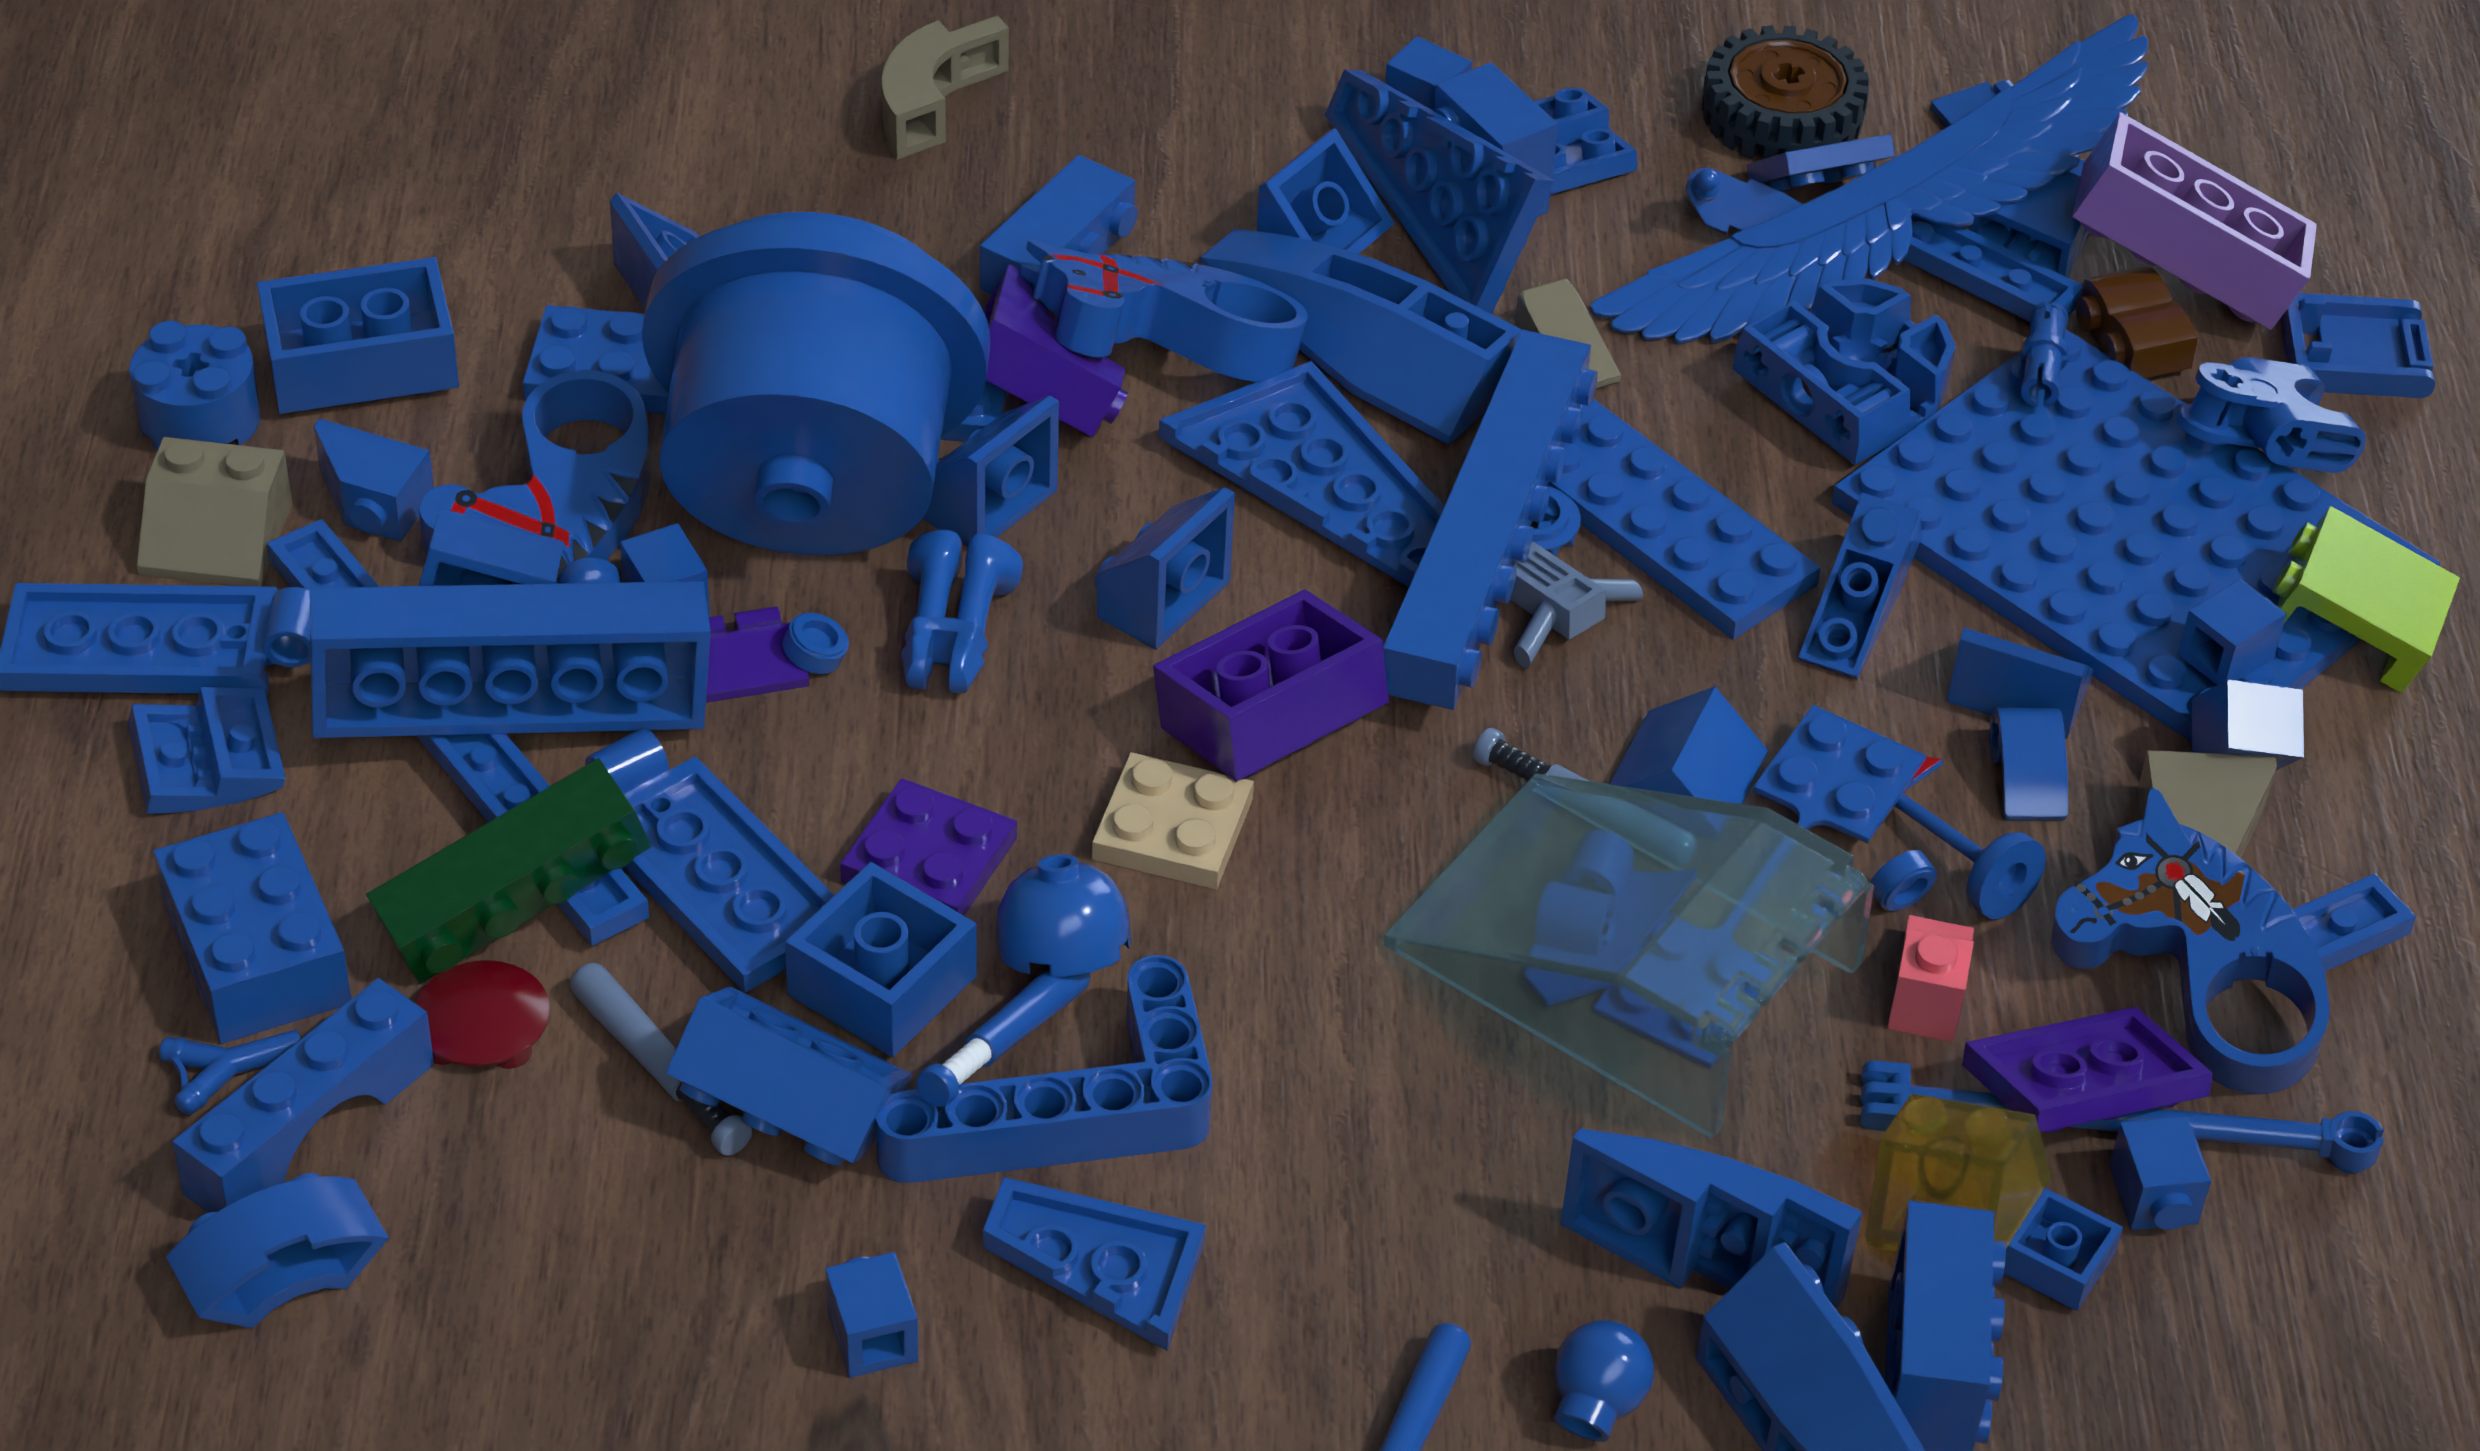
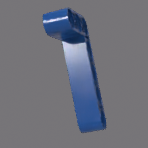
(1072, 1114)

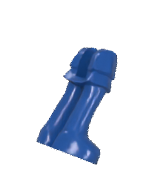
(931, 638)

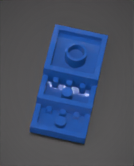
(1701, 1212)

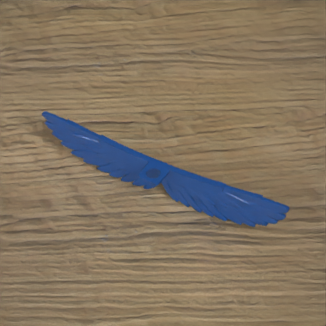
(1949, 179)

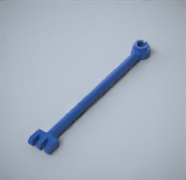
(2349, 1139)

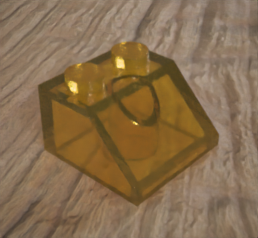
(1959, 1159)

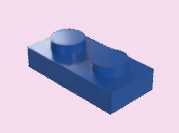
(2355, 920)

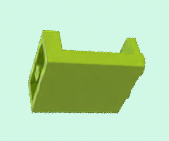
(2369, 590)

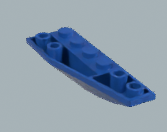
(1382, 329)
(1797, 1365)

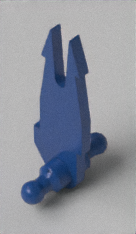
(1731, 203)

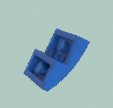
(206, 751)

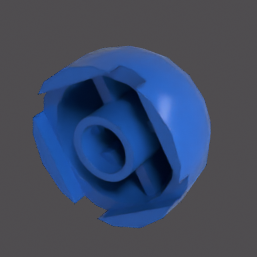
(1063, 918)

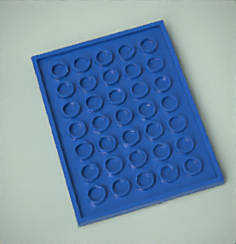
(2105, 524)

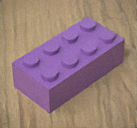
(2195, 222)

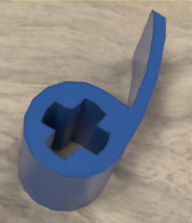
(2033, 762)

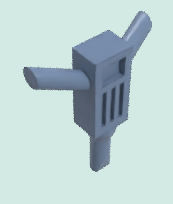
(1561, 599)

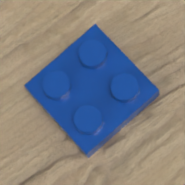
(1821, 163)

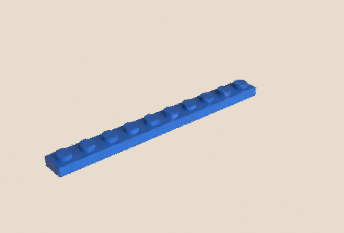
(481, 765)

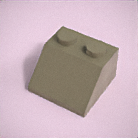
(212, 512)

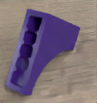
(1035, 365)

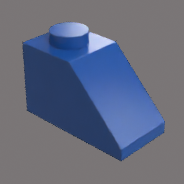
(373, 478)

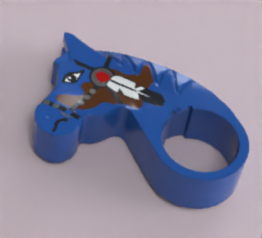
(2220, 920)

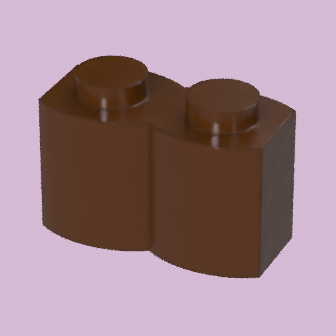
(2137, 322)

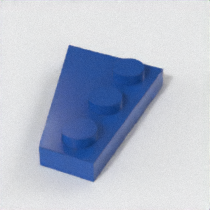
(1099, 1252)

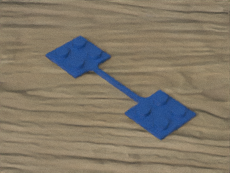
(1839, 774)

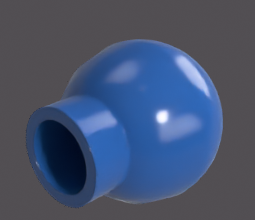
(1602, 1377)

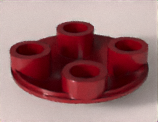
(484, 1014)

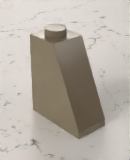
(2211, 792)

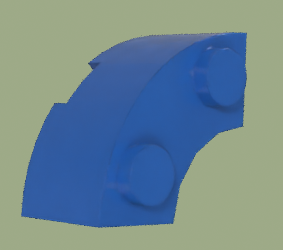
(276, 1247)

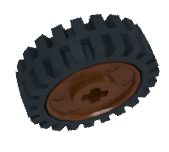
(1783, 92)

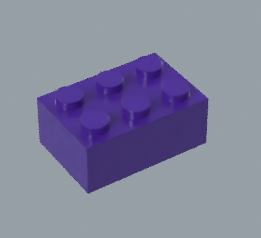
(1271, 684)

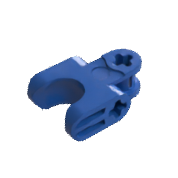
(2274, 410)

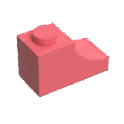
(1931, 978)

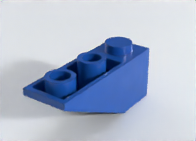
(1862, 585)

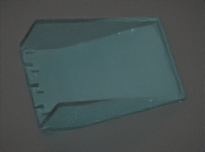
(1637, 928)

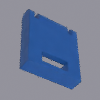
(2361, 344)

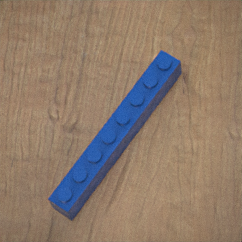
(1489, 520)

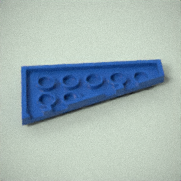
(1447, 187)
(1315, 461)

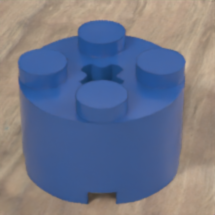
(195, 384)

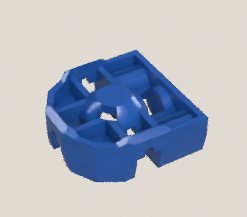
(1855, 386)

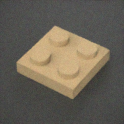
(1173, 820)

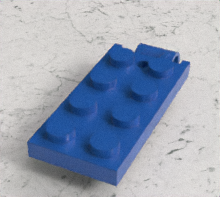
(150, 637)
(712, 861)

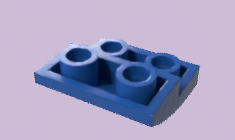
(1584, 143)

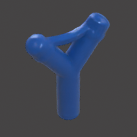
(218, 1064)

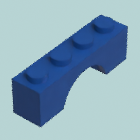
(248, 1140)

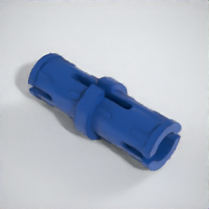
(2044, 354)

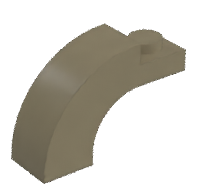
(929, 68)

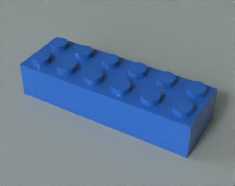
(508, 658)

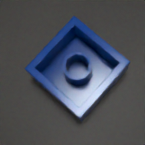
(2062, 1249)

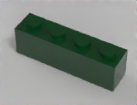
(509, 870)

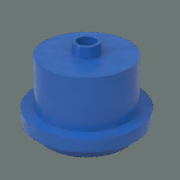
(810, 379)

